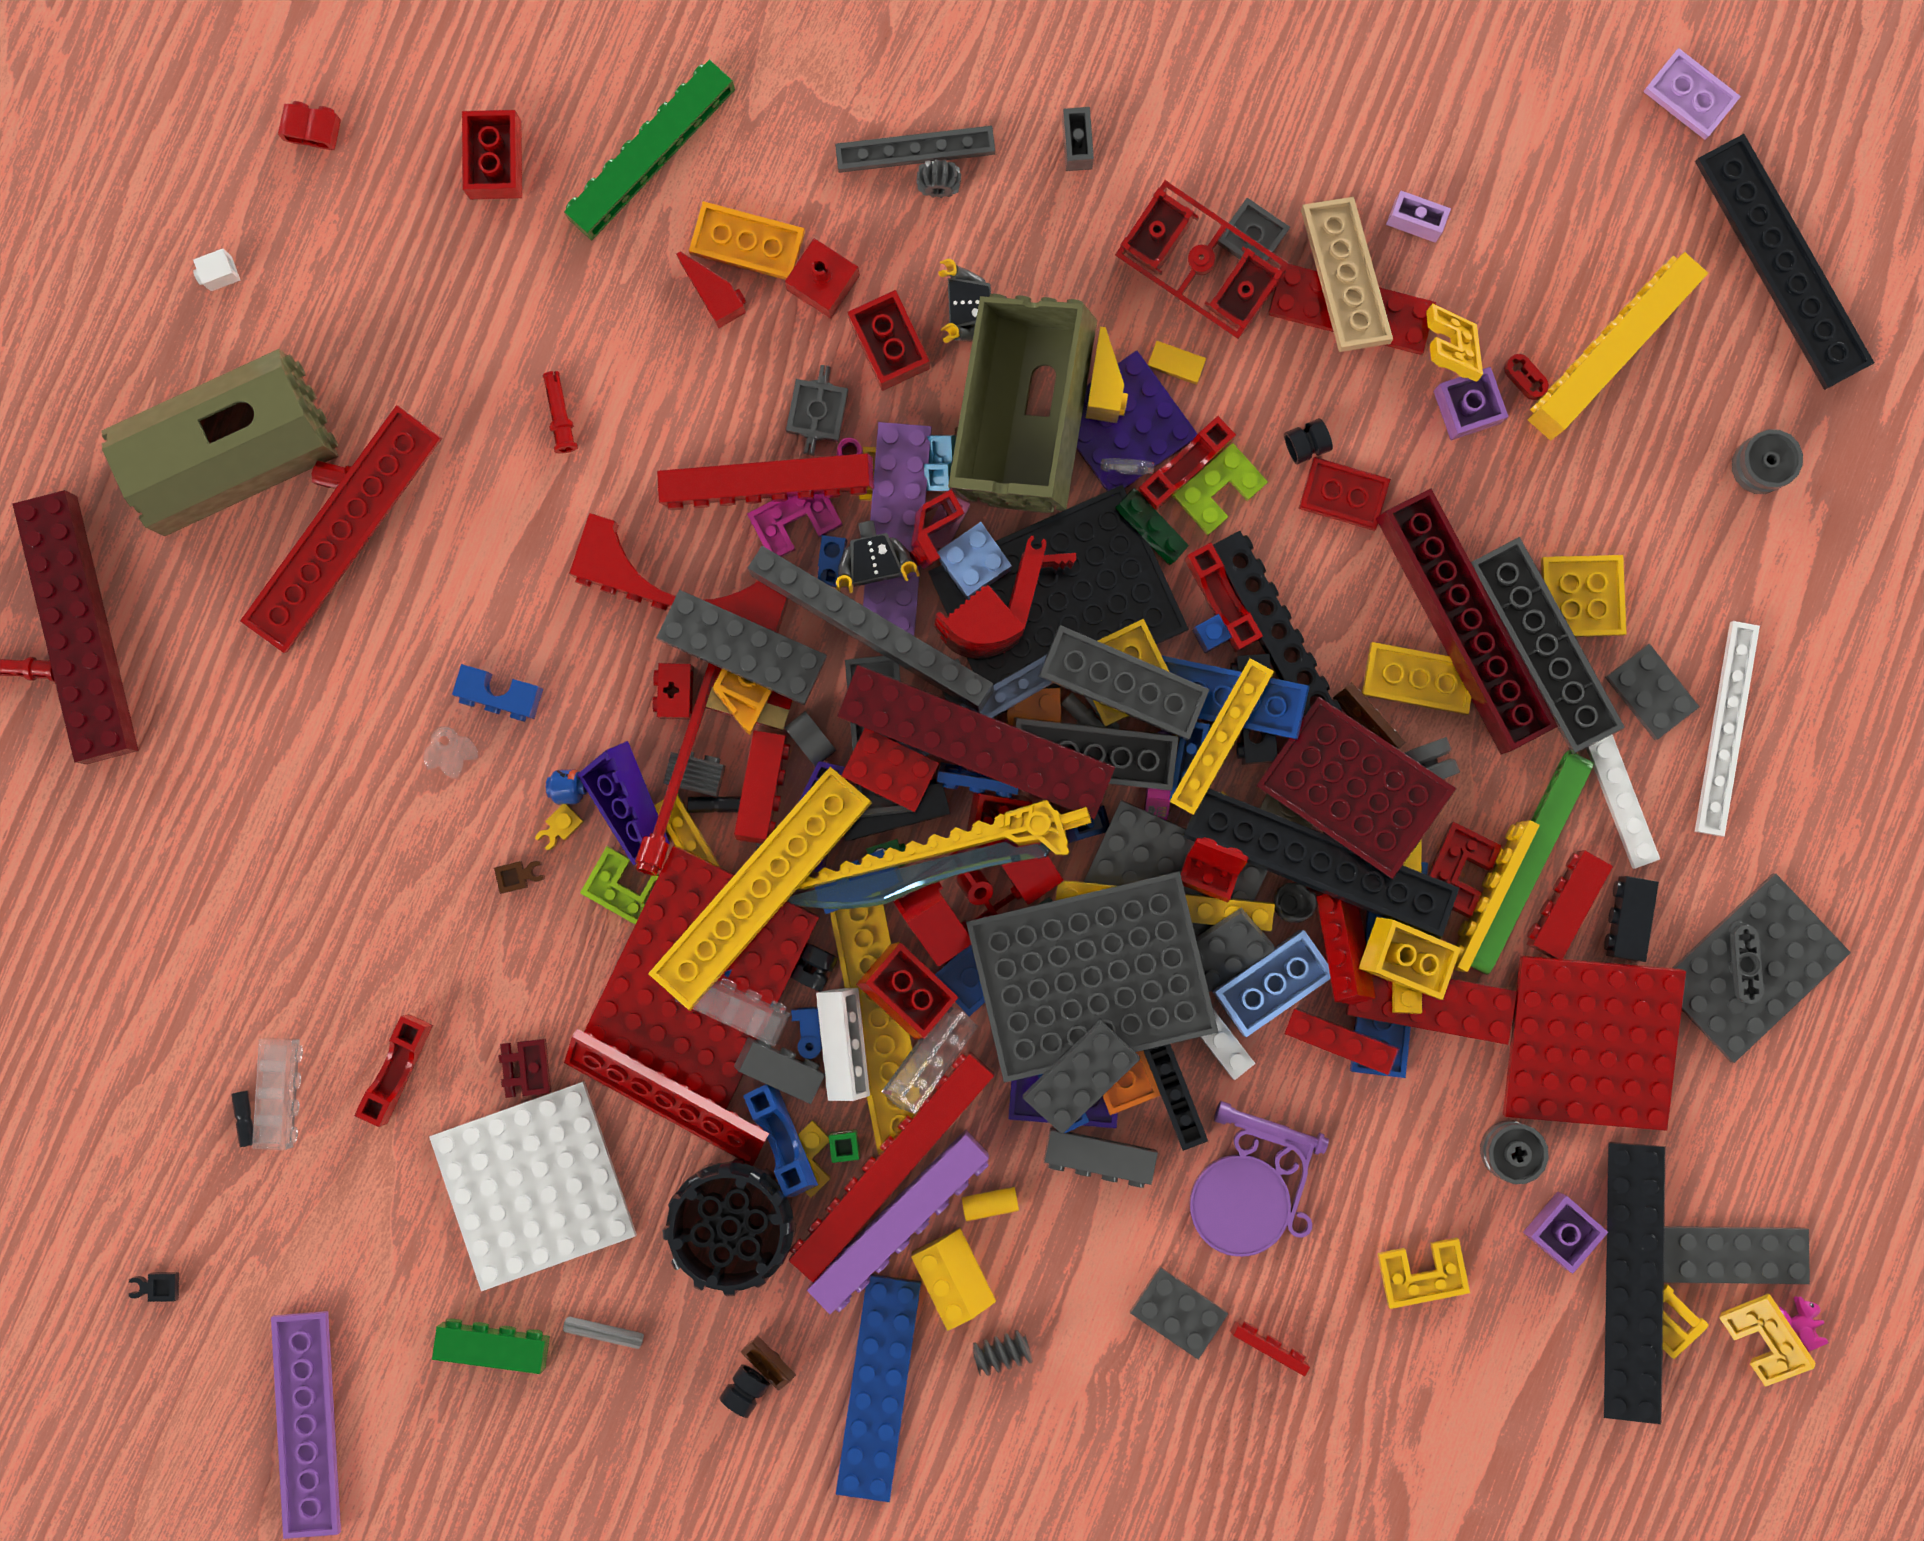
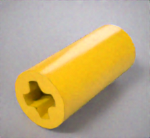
(990, 1204)

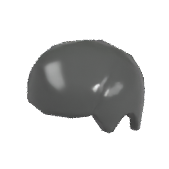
(1294, 902)

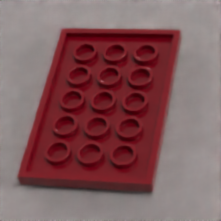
(1356, 788)

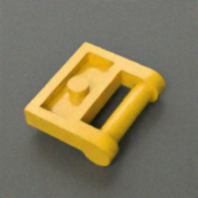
(1674, 1337)

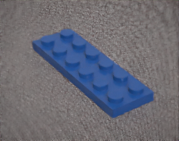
(1276, 712)

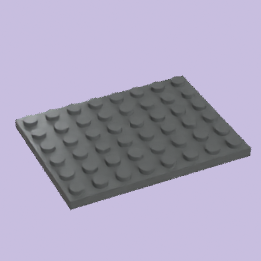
(1087, 959)

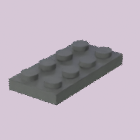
(1081, 1077)

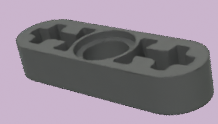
(1755, 955)

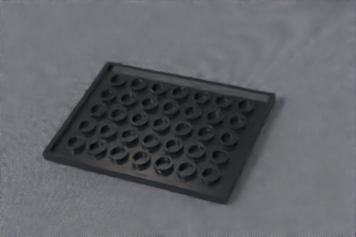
(1103, 592)

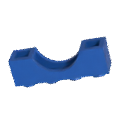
(791, 1162)

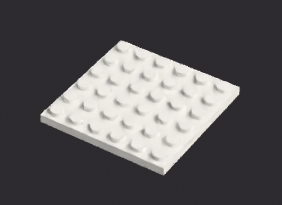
(532, 1186)

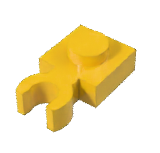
(562, 823)

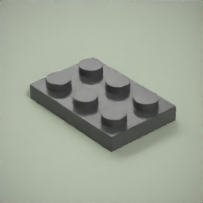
(1652, 692)
(1231, 948)
(1178, 1312)

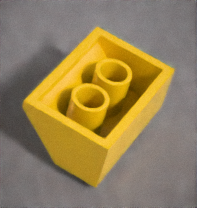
(953, 1278)

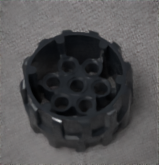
(767, 1262)

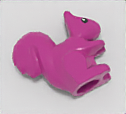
(1804, 1324)

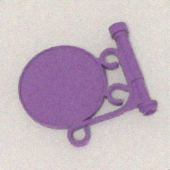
(1242, 1200)

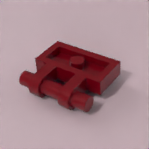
(533, 1068)

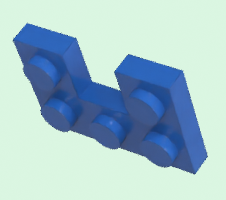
(955, 775)

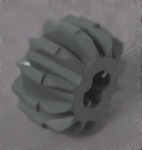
(938, 178)

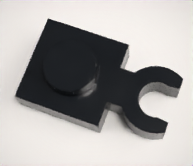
(159, 1286)

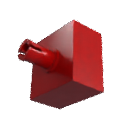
(822, 278)

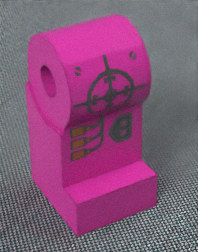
(1157, 802)

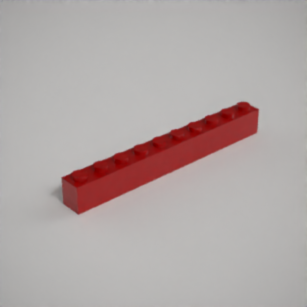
(890, 1167)

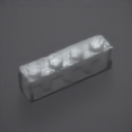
(744, 1011)
(929, 1061)
(276, 1093)

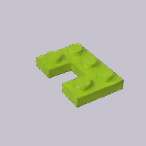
(1227, 467)
(605, 890)

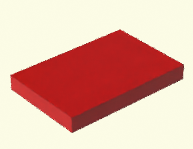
(1344, 493)

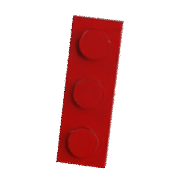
(1270, 1347)

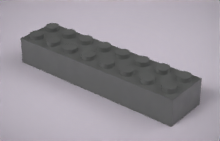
(1547, 646)

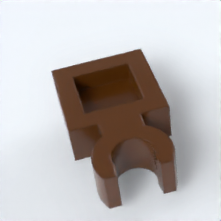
(515, 876)

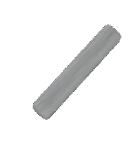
(603, 1332)

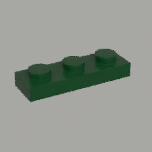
(1151, 526)

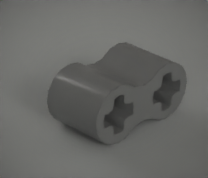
(810, 738)

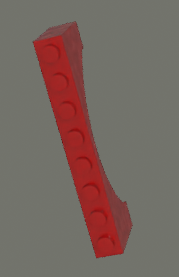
(604, 563)

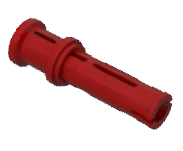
(560, 424)
(28, 668)

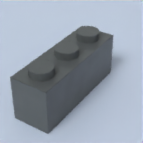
(780, 1069)

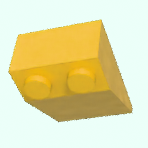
(1106, 390)
(1409, 957)

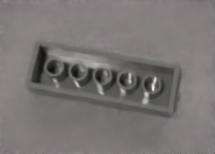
(1138, 756)

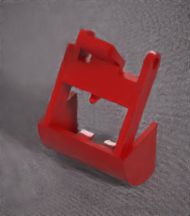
(984, 623)

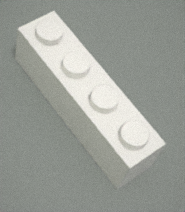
(843, 1044)

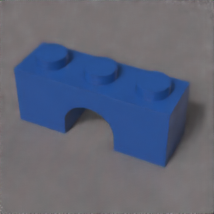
(474, 686)

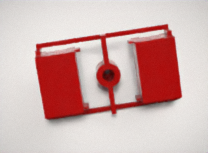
(1159, 233)
(938, 925)

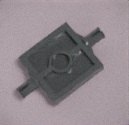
(817, 410)

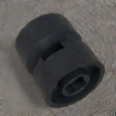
(1307, 441)
(818, 958)
(742, 1394)

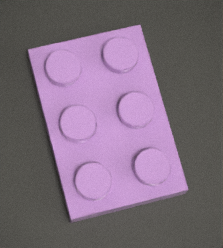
(1691, 94)

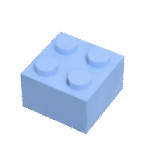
(974, 560)

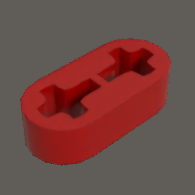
(1531, 373)

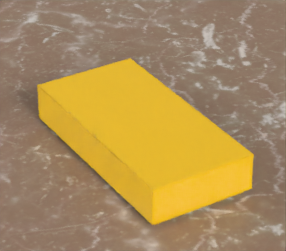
(1176, 362)

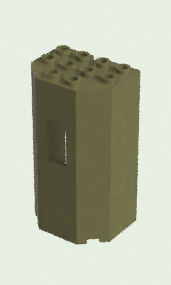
(999, 449)
(181, 478)

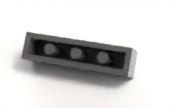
(1101, 1157)

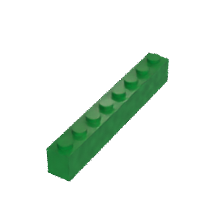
(650, 149)

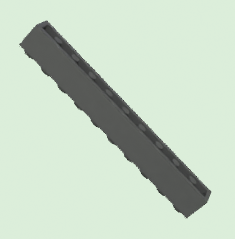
(871, 629)

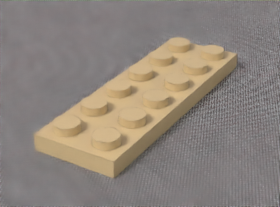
(1346, 274)

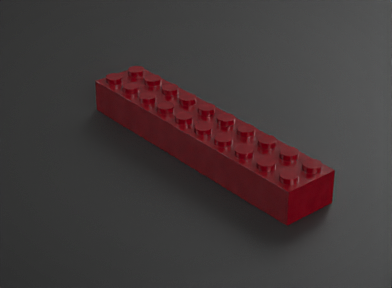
(1466, 622)
(75, 627)
(975, 741)

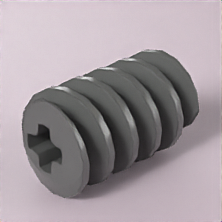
(1002, 1353)

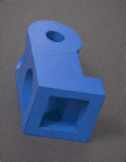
(829, 558)
(810, 1041)

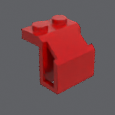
(923, 551)

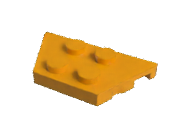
(741, 698)

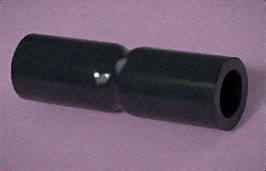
(711, 804)
(242, 1113)

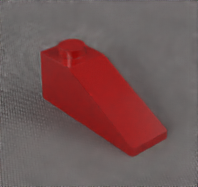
(716, 293)

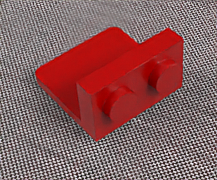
(1212, 868)

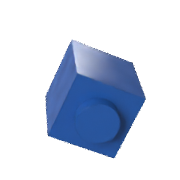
(1211, 633)

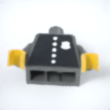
(964, 298)
(873, 559)

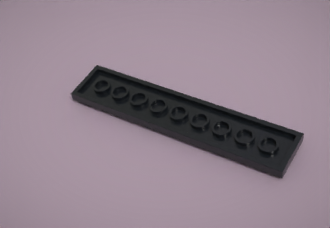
(1784, 261)
(1323, 863)
(1635, 1282)

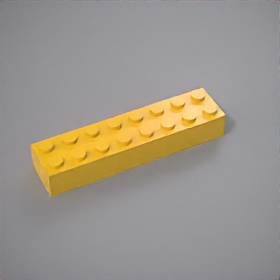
(1616, 345)

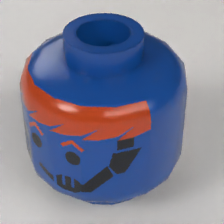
(565, 787)

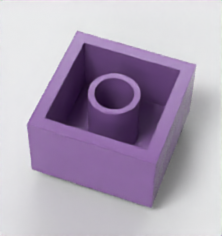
(1470, 404)
(1565, 1232)

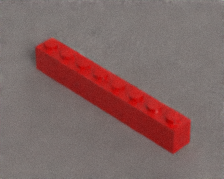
(766, 480)

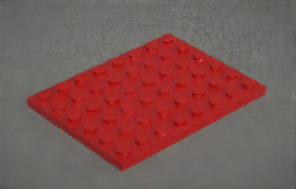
(644, 1016)

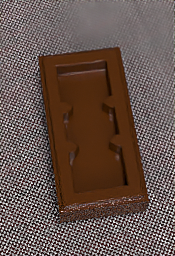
(768, 1363)

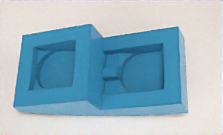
(940, 462)

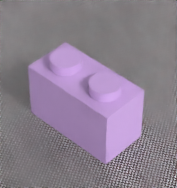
(1418, 216)

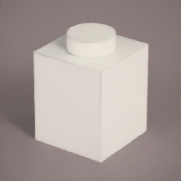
(215, 270)

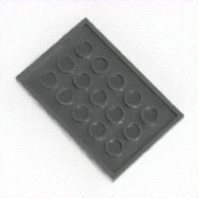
(1147, 847)
(1794, 959)

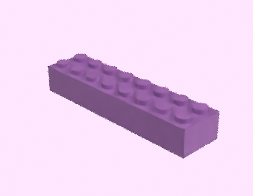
(898, 1221)

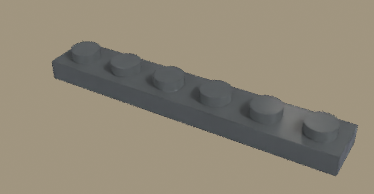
(915, 149)

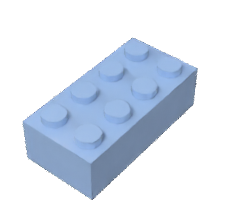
(1273, 983)

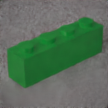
(491, 1347)

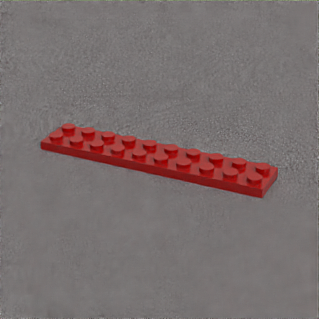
(341, 529)

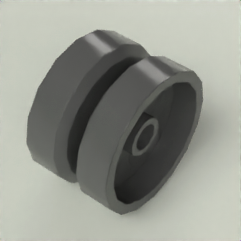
(1767, 461)
(1428, 754)
(1530, 1153)

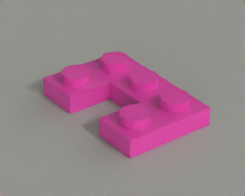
(773, 516)

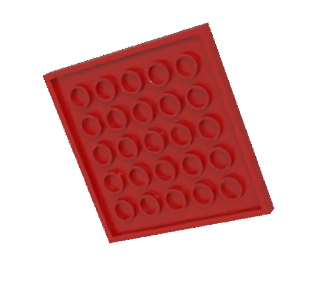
(1594, 1043)

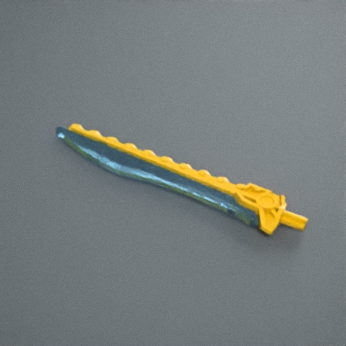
(1021, 826)

